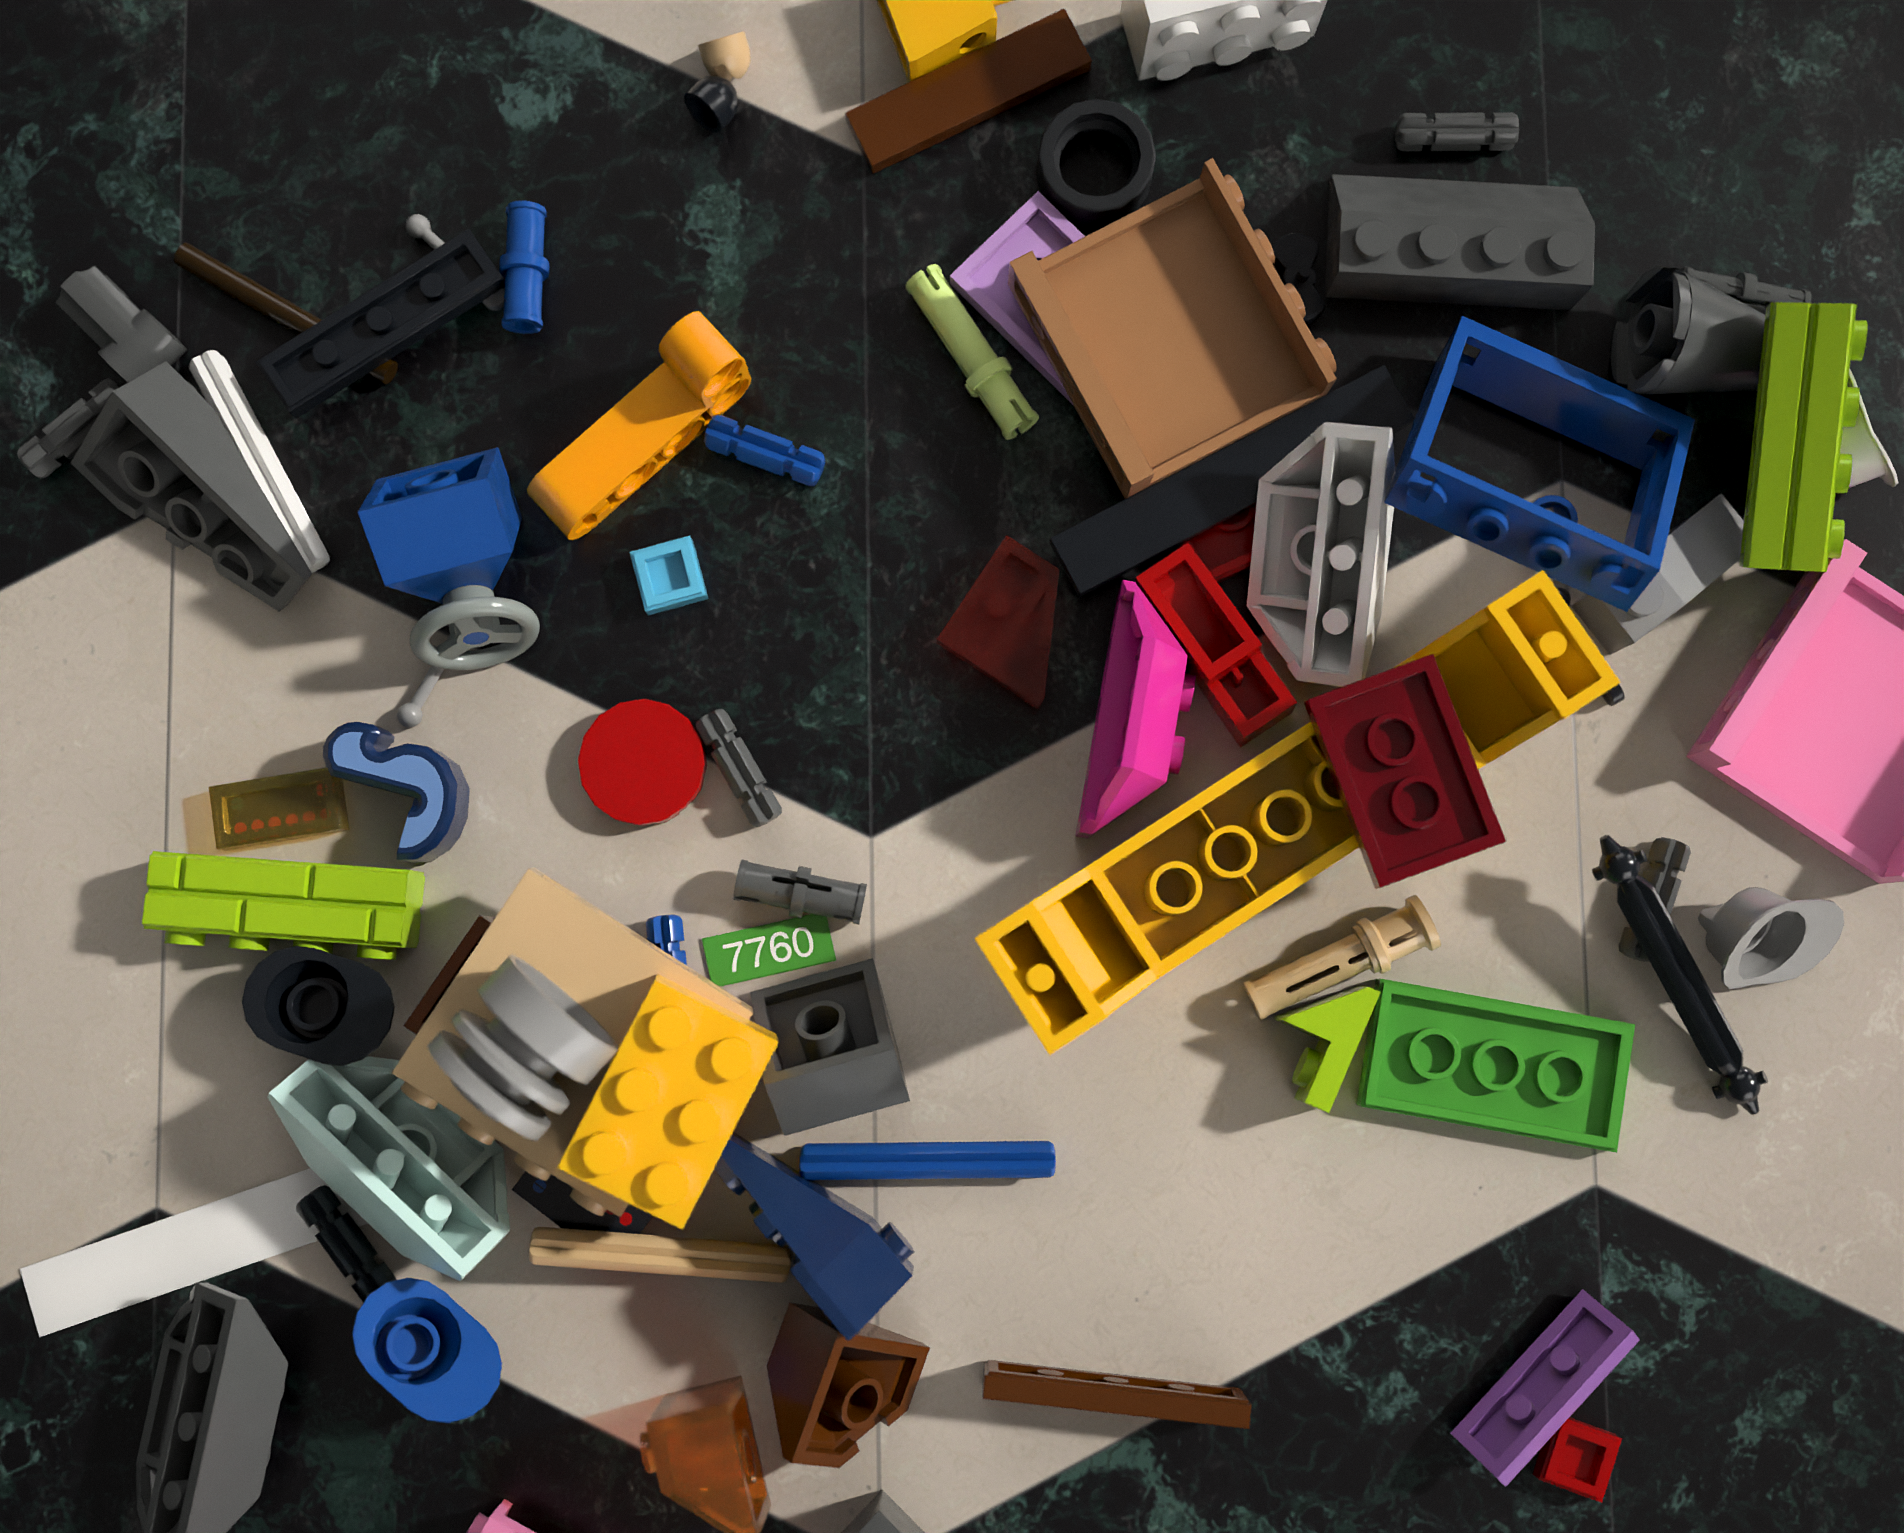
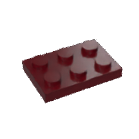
(1404, 771)

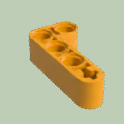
(644, 429)

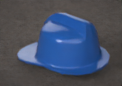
(426, 1350)

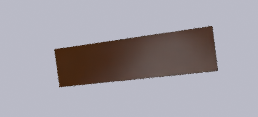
(968, 91)
(1115, 1394)

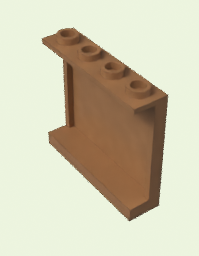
(1173, 331)

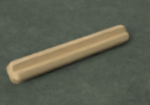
(659, 1254)

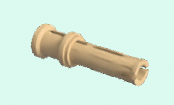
(1368, 947)

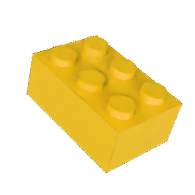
(669, 1102)

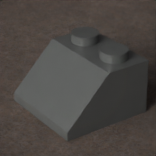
(832, 1047)

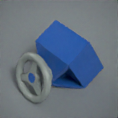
(447, 540)

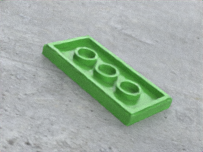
(1496, 1065)

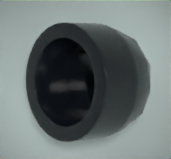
(712, 102)

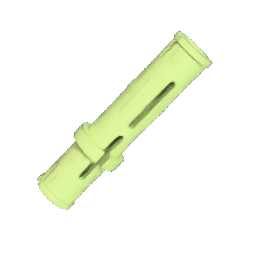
(985, 372)

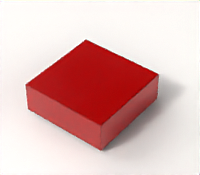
(1578, 1459)

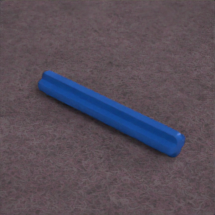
(927, 1160)

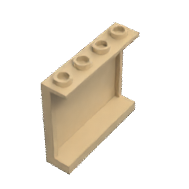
(594, 963)

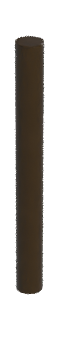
(258, 297)

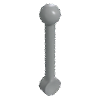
(419, 228)
(410, 713)

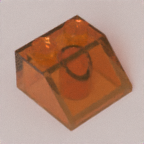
(709, 1455)

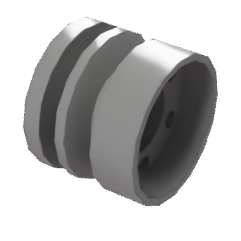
(512, 1061)

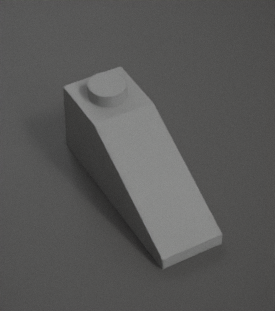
(1693, 559)

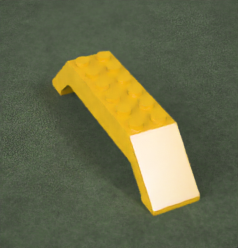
(1270, 827)

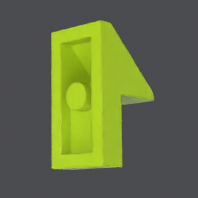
(1339, 1026)

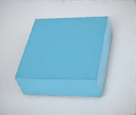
(668, 575)

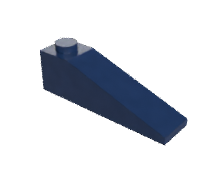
(839, 1249)

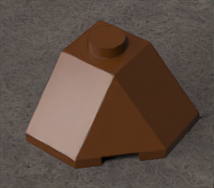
(835, 1388)

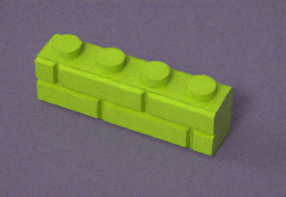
(1799, 436)
(283, 901)

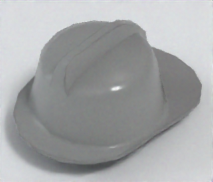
(1769, 937)

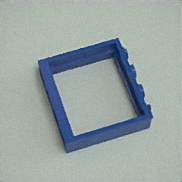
(1576, 407)

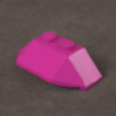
(1135, 714)

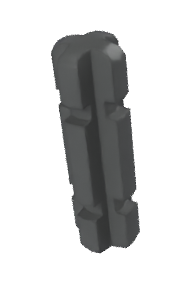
(1457, 131)
(65, 432)
(738, 767)
(1667, 859)

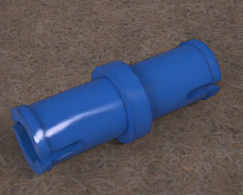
(524, 267)

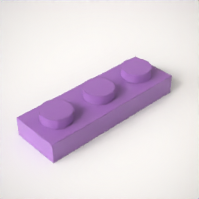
(1544, 1387)

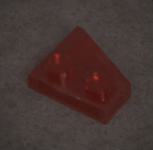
(1008, 621)

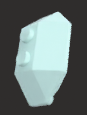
(398, 1162)

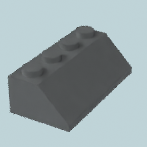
(1458, 242)

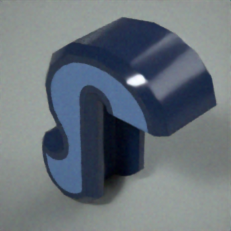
(434, 781)

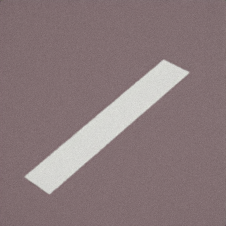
(172, 1253)

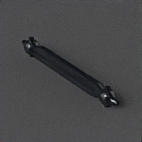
(1679, 974)

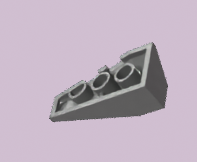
(171, 458)

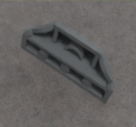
(209, 1416)

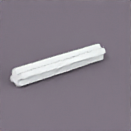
(239, 420)

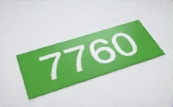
(768, 949)

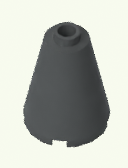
(1686, 338)

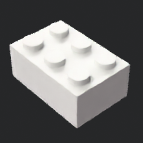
(1182, 34)

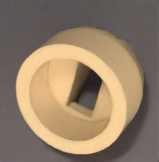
(726, 56)

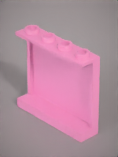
(1822, 718)

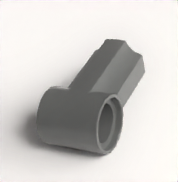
(128, 337)

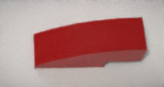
(1218, 645)

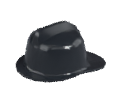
(318, 1005)

